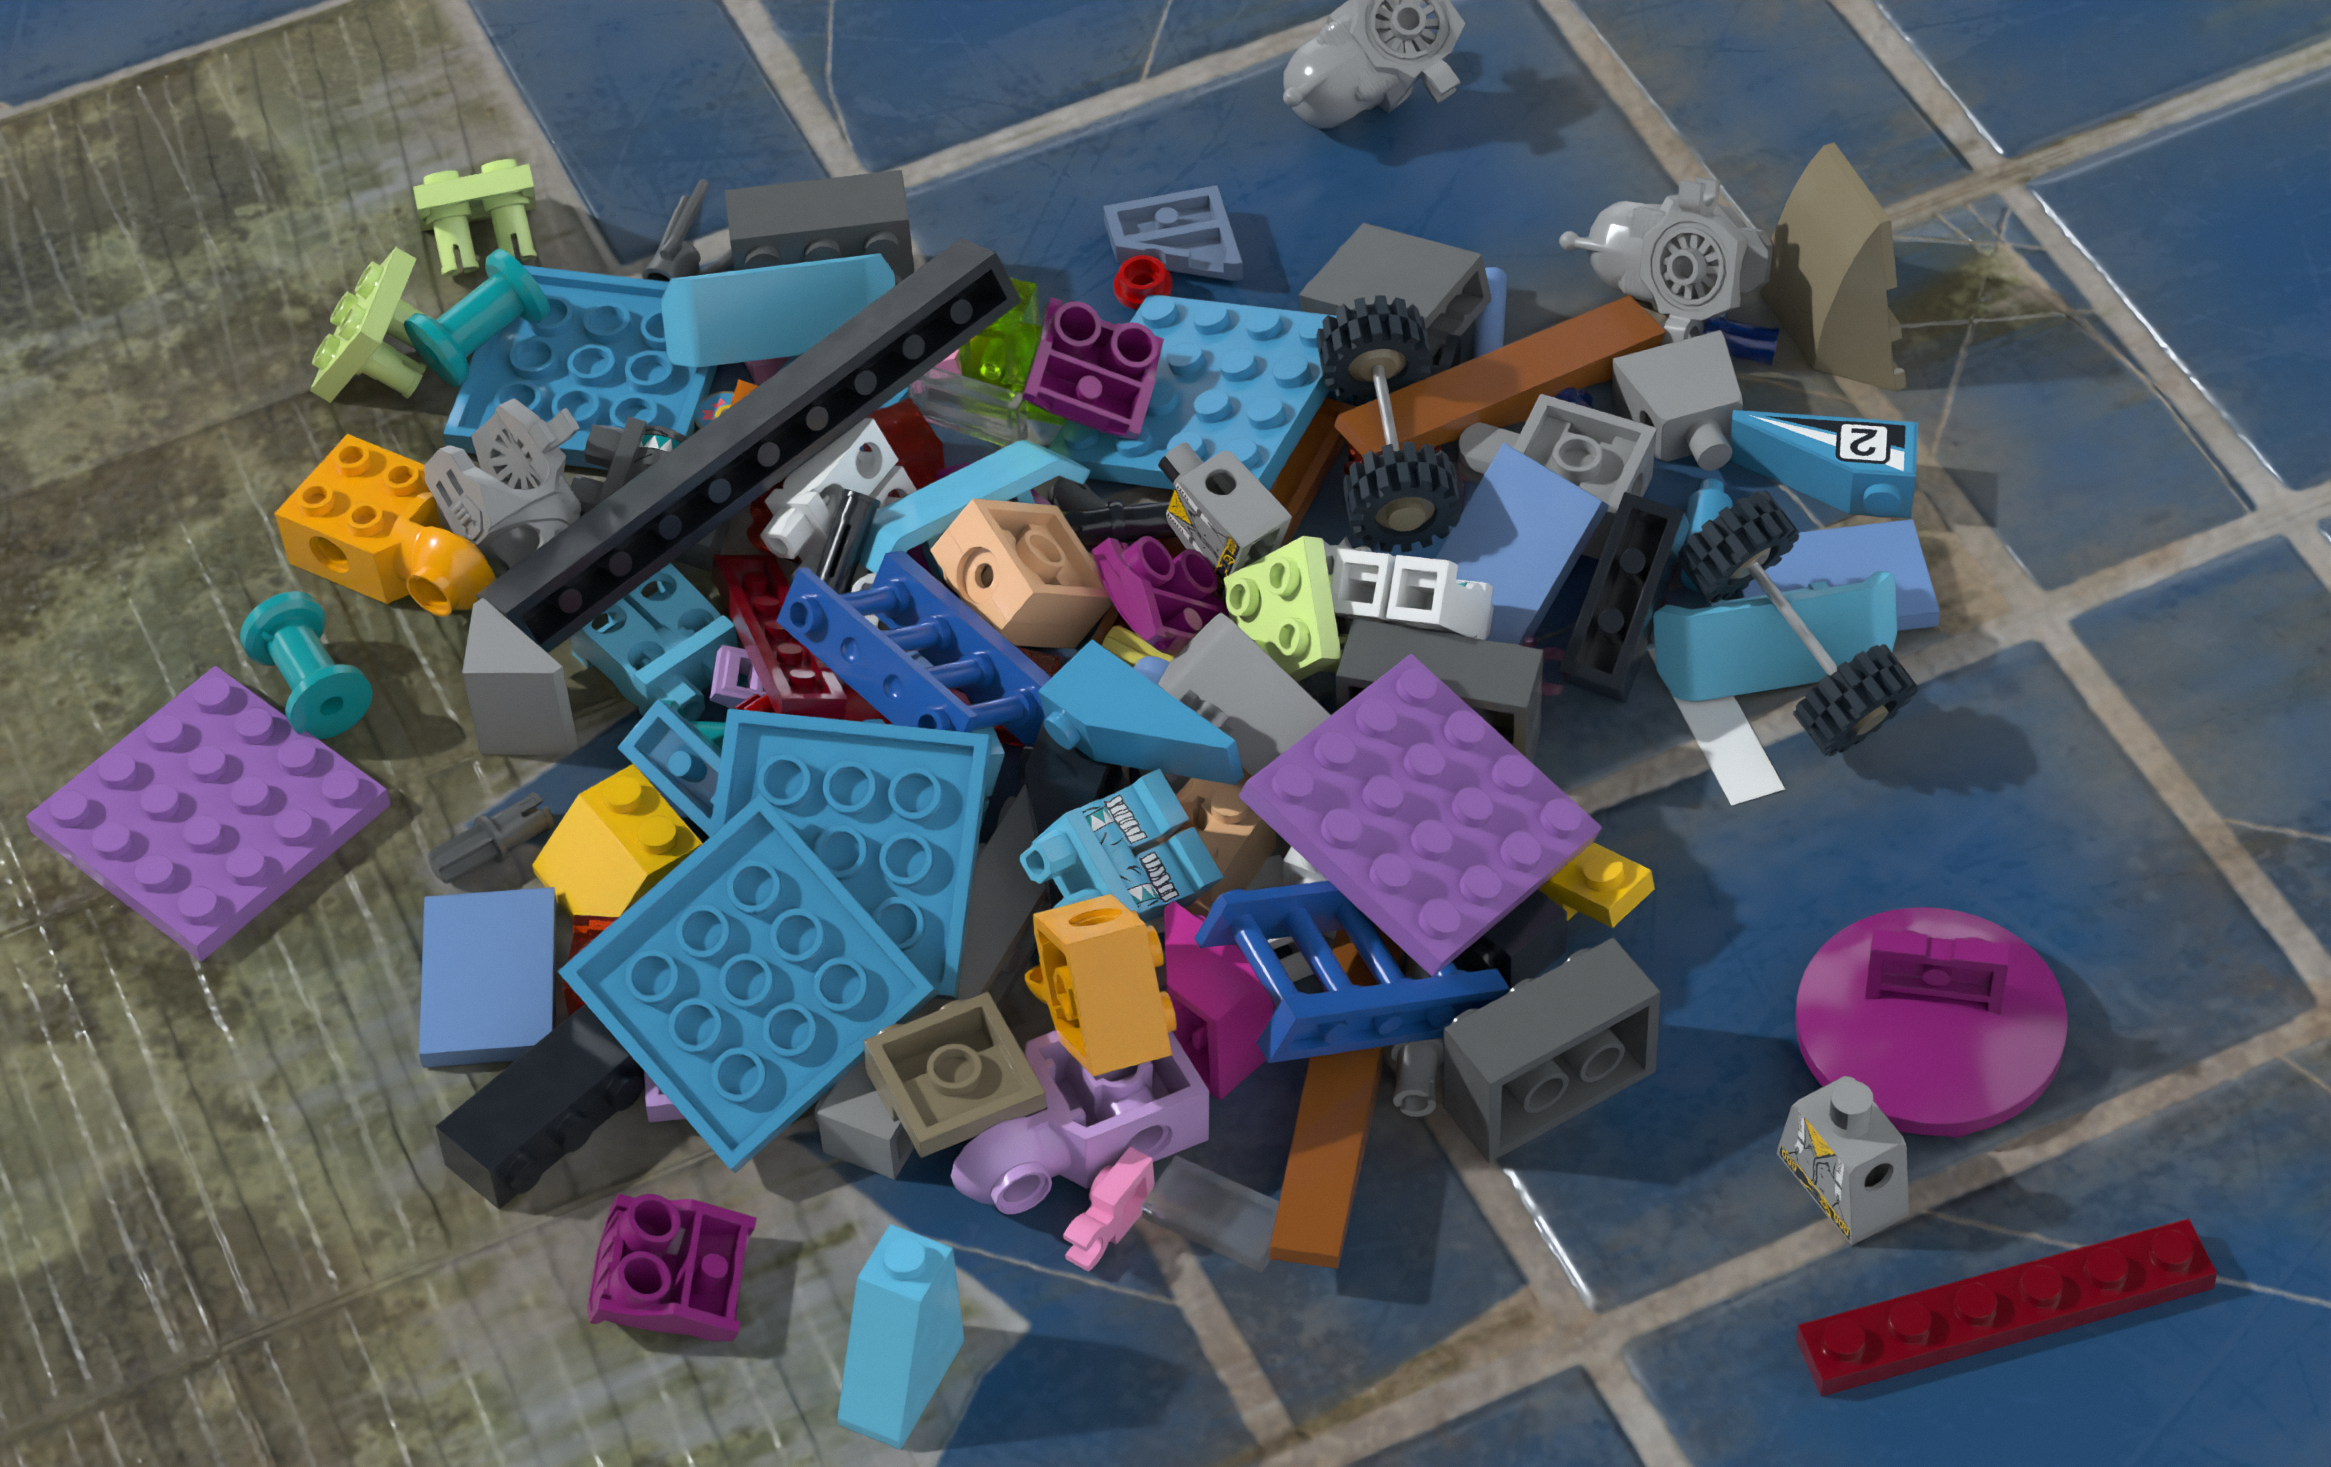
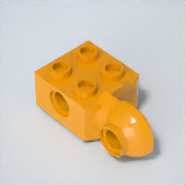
(378, 531)
(1102, 984)

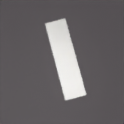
(1730, 747)

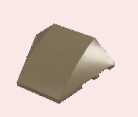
(1834, 274)

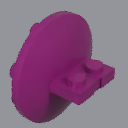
(1935, 1017)

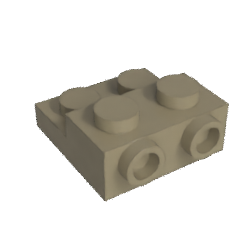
(952, 1074)

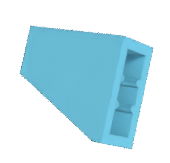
(900, 1335)

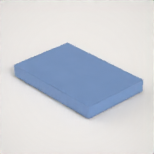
(1522, 538)
(1855, 554)
(487, 975)

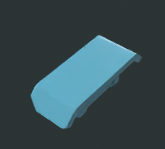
(767, 308)
(932, 509)
(1751, 646)

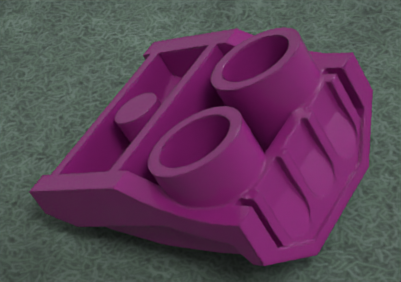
(1093, 369)
(1157, 595)
(670, 1267)

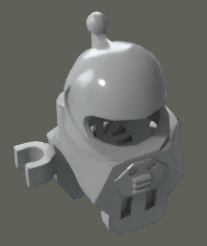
(1372, 59)
(1706, 268)
(519, 491)

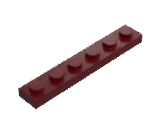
(791, 675)
(2005, 1307)

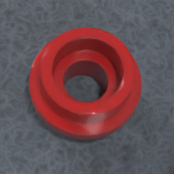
(1140, 278)

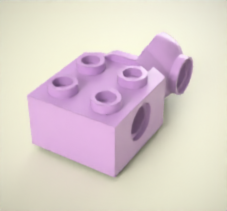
(1085, 1125)

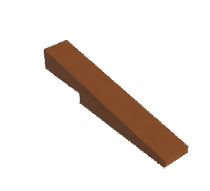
(1508, 381)
(1329, 1138)

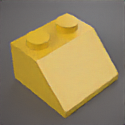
(613, 846)

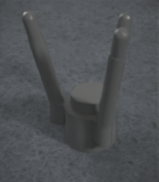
(677, 257)

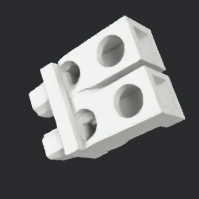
(814, 490)
(1410, 593)

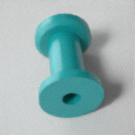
(477, 317)
(287, 635)

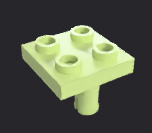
(497, 193)
(360, 332)
(1289, 608)

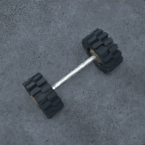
(1405, 491)
(1851, 696)

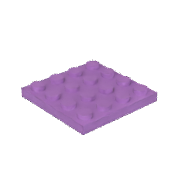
(208, 812)
(1420, 814)

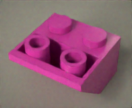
(1215, 1003)

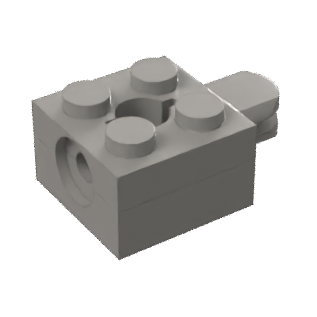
(1578, 443)

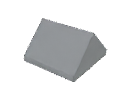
(514, 690)

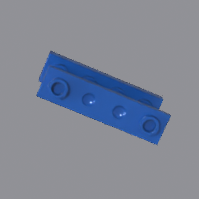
(925, 620)
(1345, 1014)

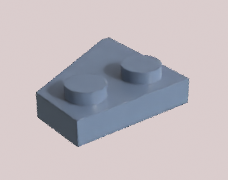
(1180, 229)

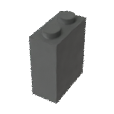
(1437, 278)

